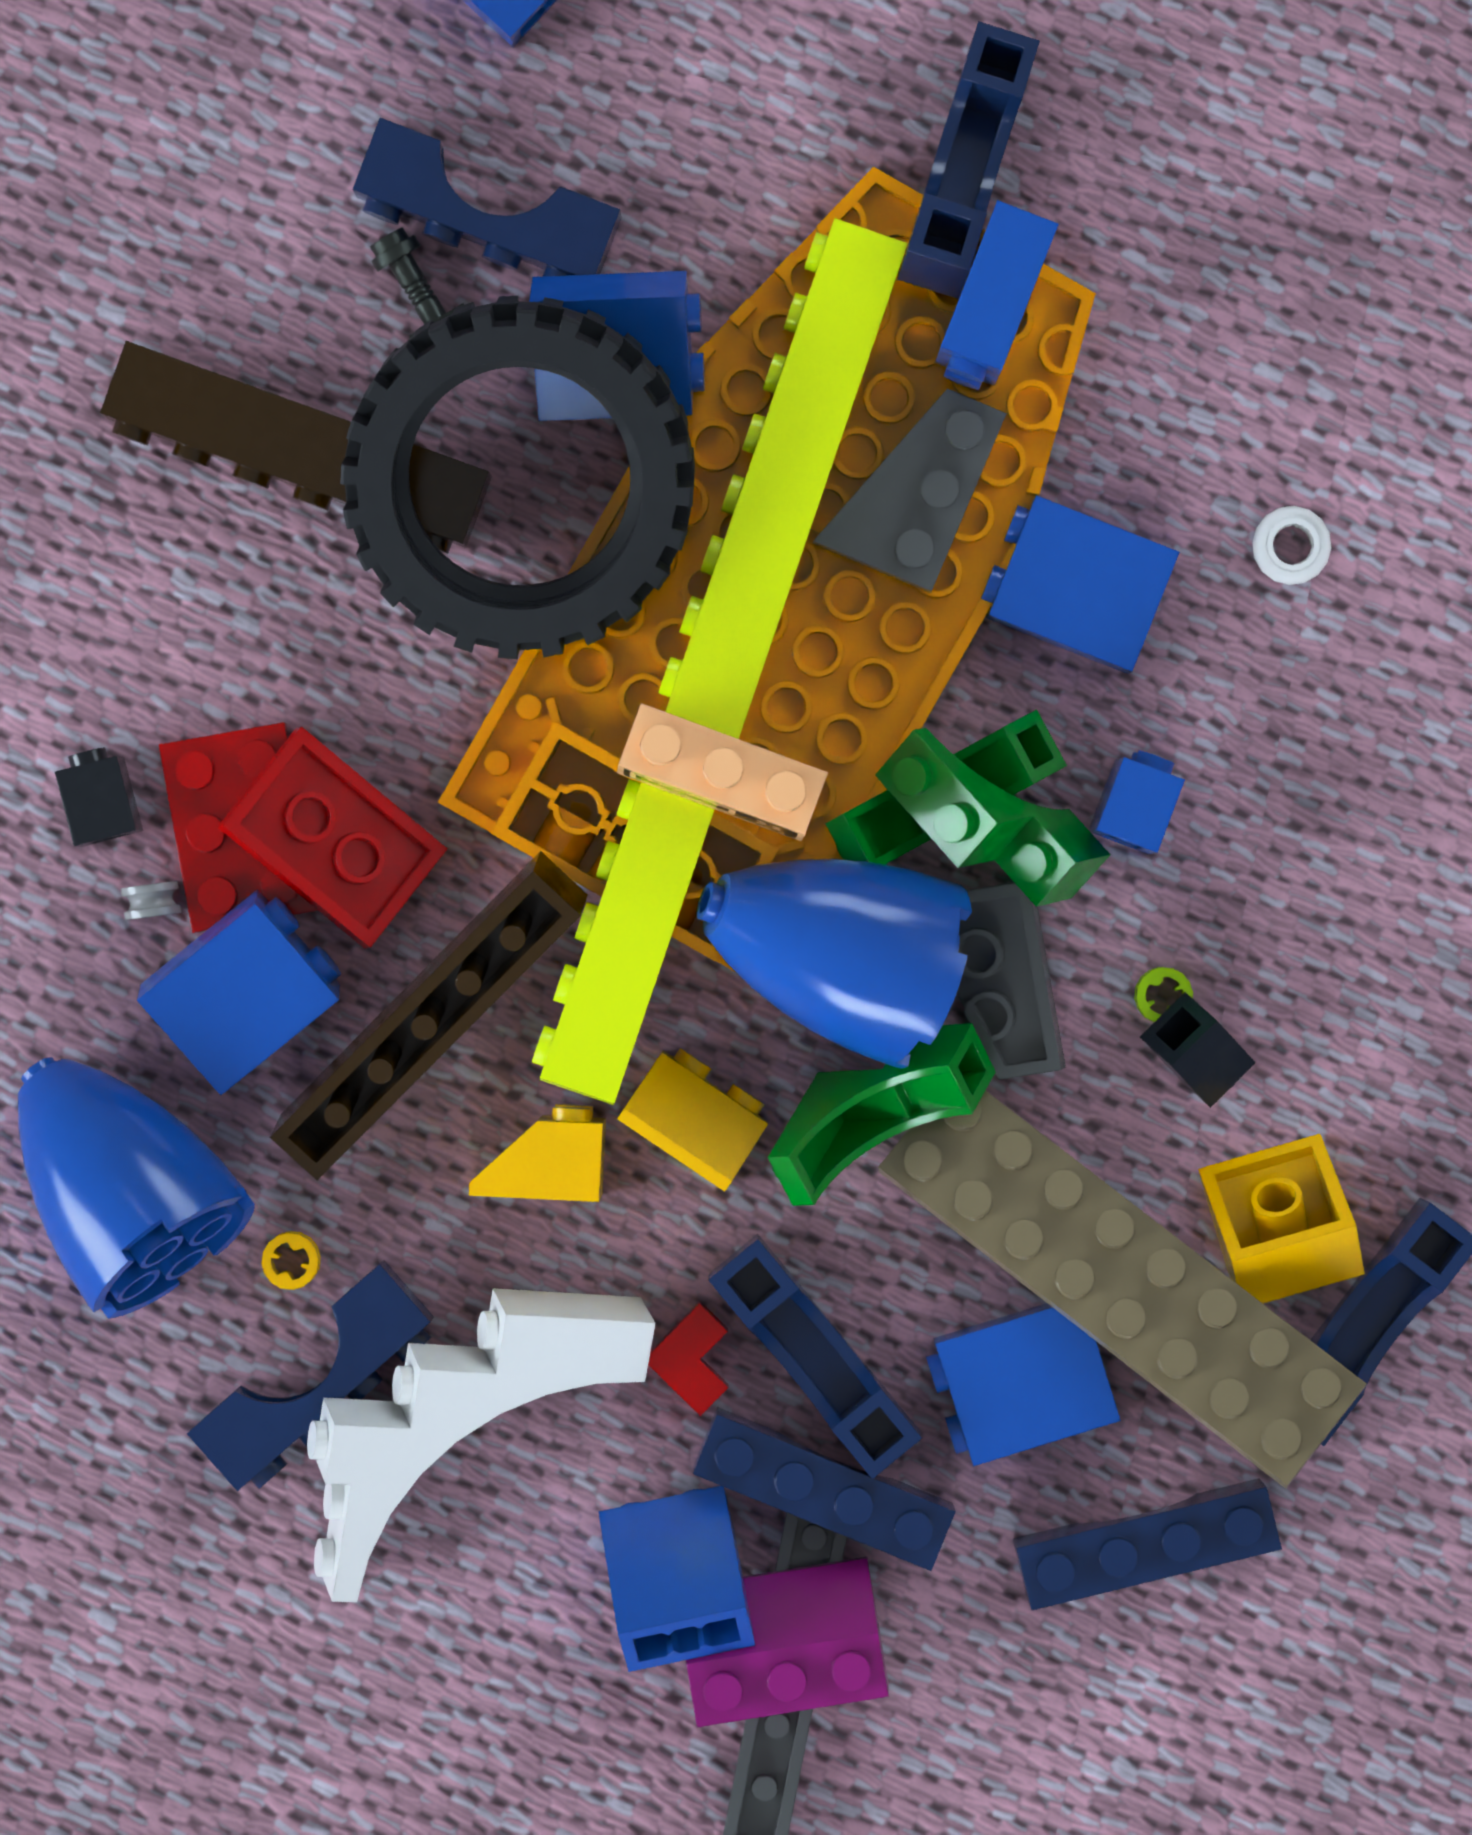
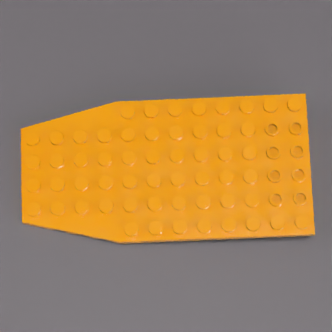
(853, 647)

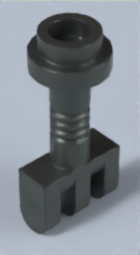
(395, 252)

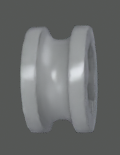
(151, 900)

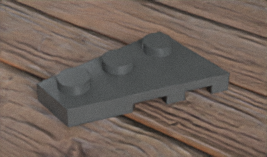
(918, 494)
(1009, 983)

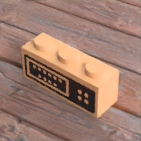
(721, 772)

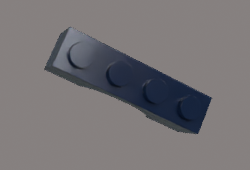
(968, 160)
(408, 178)
(1396, 1286)
(815, 1356)
(253, 1429)
(823, 1490)
(1147, 1547)

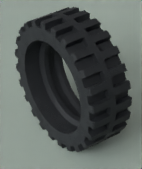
(489, 611)

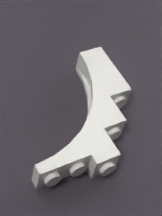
(444, 1392)

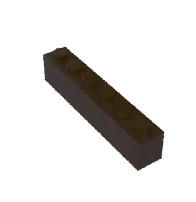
(274, 439)
(429, 1015)

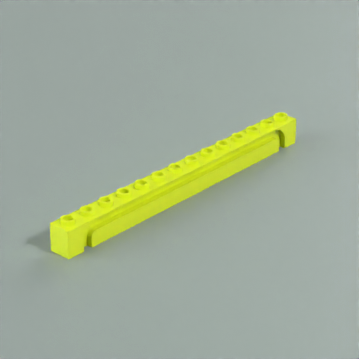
(725, 653)

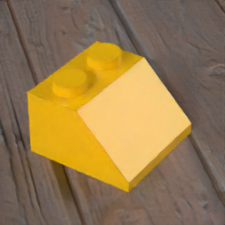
(695, 1118)
(551, 1160)
(1283, 1220)

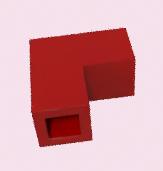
(680, 1361)

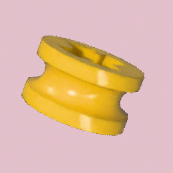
(296, 1241)

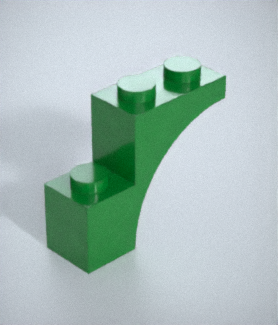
(1007, 758)
(977, 822)
(861, 1108)

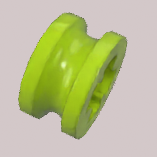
(1155, 977)

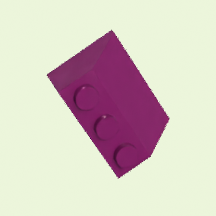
(811, 1647)

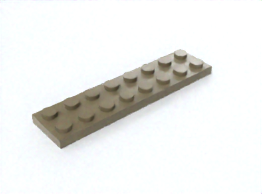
(1127, 1283)

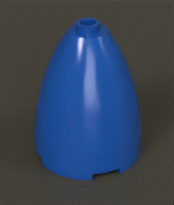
(844, 947)
(121, 1185)

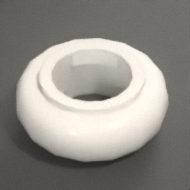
(1318, 537)

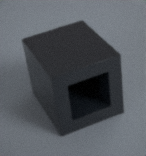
(98, 798)
(1197, 1049)

